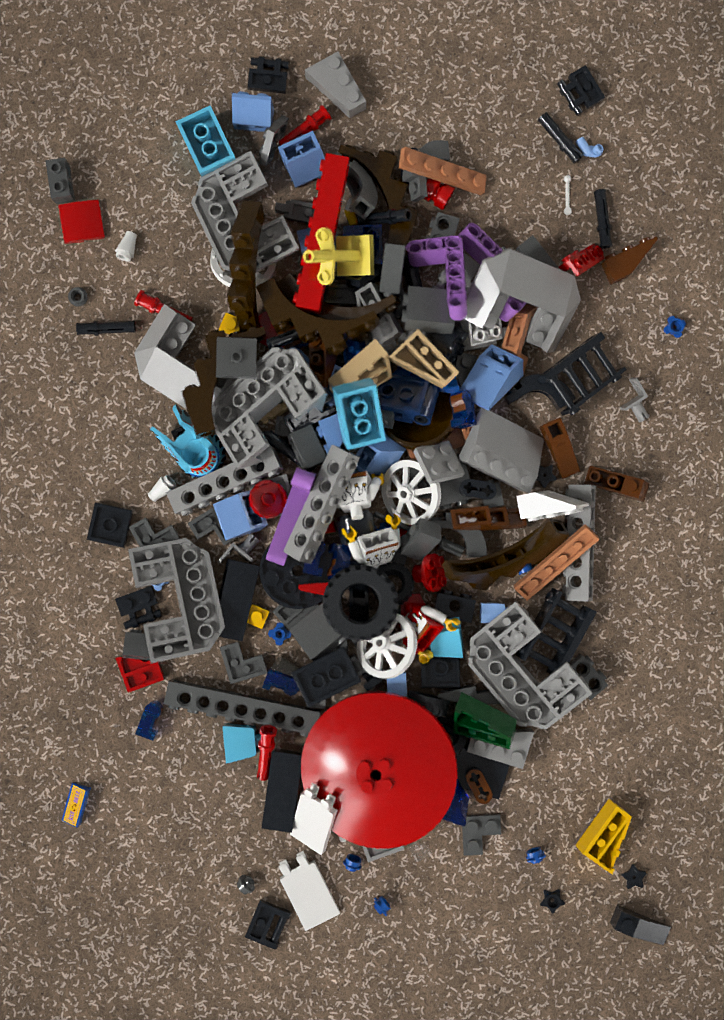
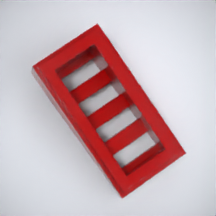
(317, 588)

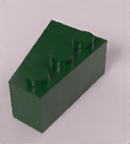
(483, 722)

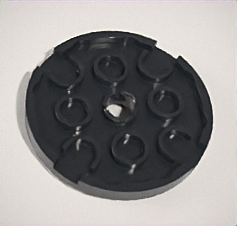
(283, 585)

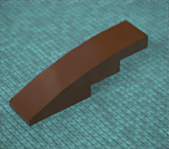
(487, 518)

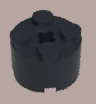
(450, 344)
(362, 527)

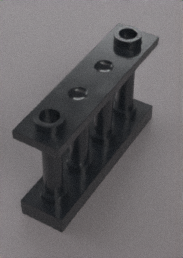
(565, 365)
(573, 637)

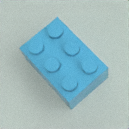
(205, 140)
(359, 413)

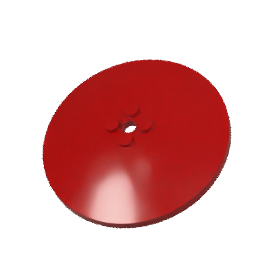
(402, 743)

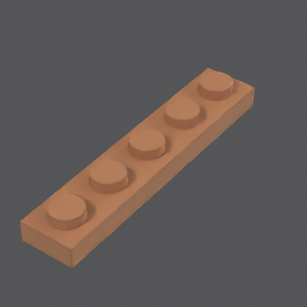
(442, 171)
(556, 562)

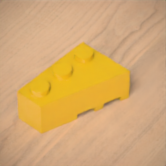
(605, 835)

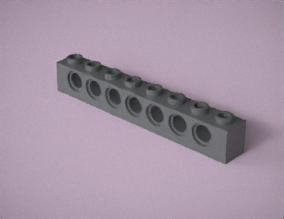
(174, 700)

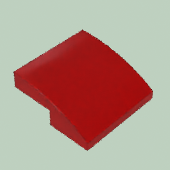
(81, 221)

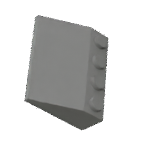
(503, 451)

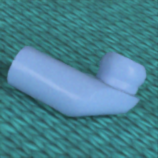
(588, 150)

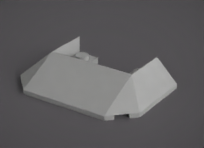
(218, 210)
(529, 281)
(158, 357)
(279, 377)
(196, 593)
(510, 681)

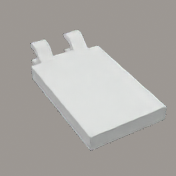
(314, 819)
(308, 892)

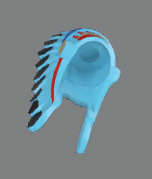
(193, 455)

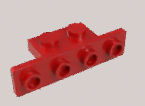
(582, 260)

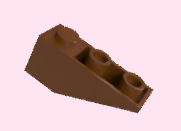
(623, 264)
(321, 362)
(560, 447)
(617, 483)

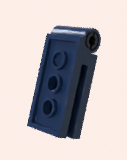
(408, 398)

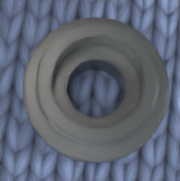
(73, 292)
(245, 884)

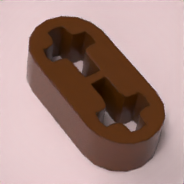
(482, 783)

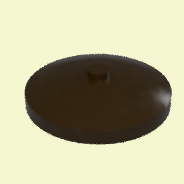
(415, 435)

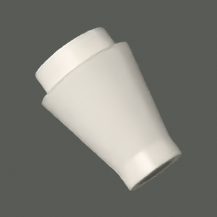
(126, 247)
(162, 486)

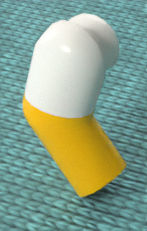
(350, 215)

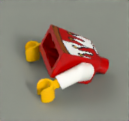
(427, 625)

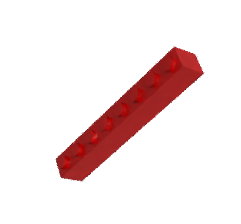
(326, 215)

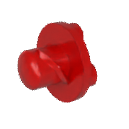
(430, 572)

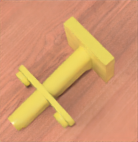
(352, 254)

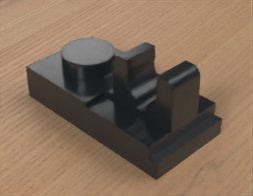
(362, 280)

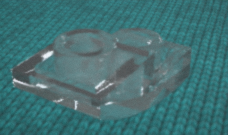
(385, 337)

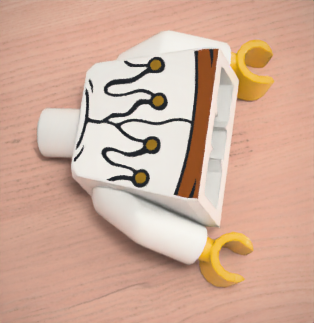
(360, 493)
(375, 547)

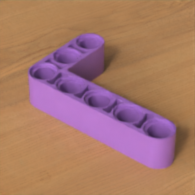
(480, 247)
(441, 251)
(301, 487)

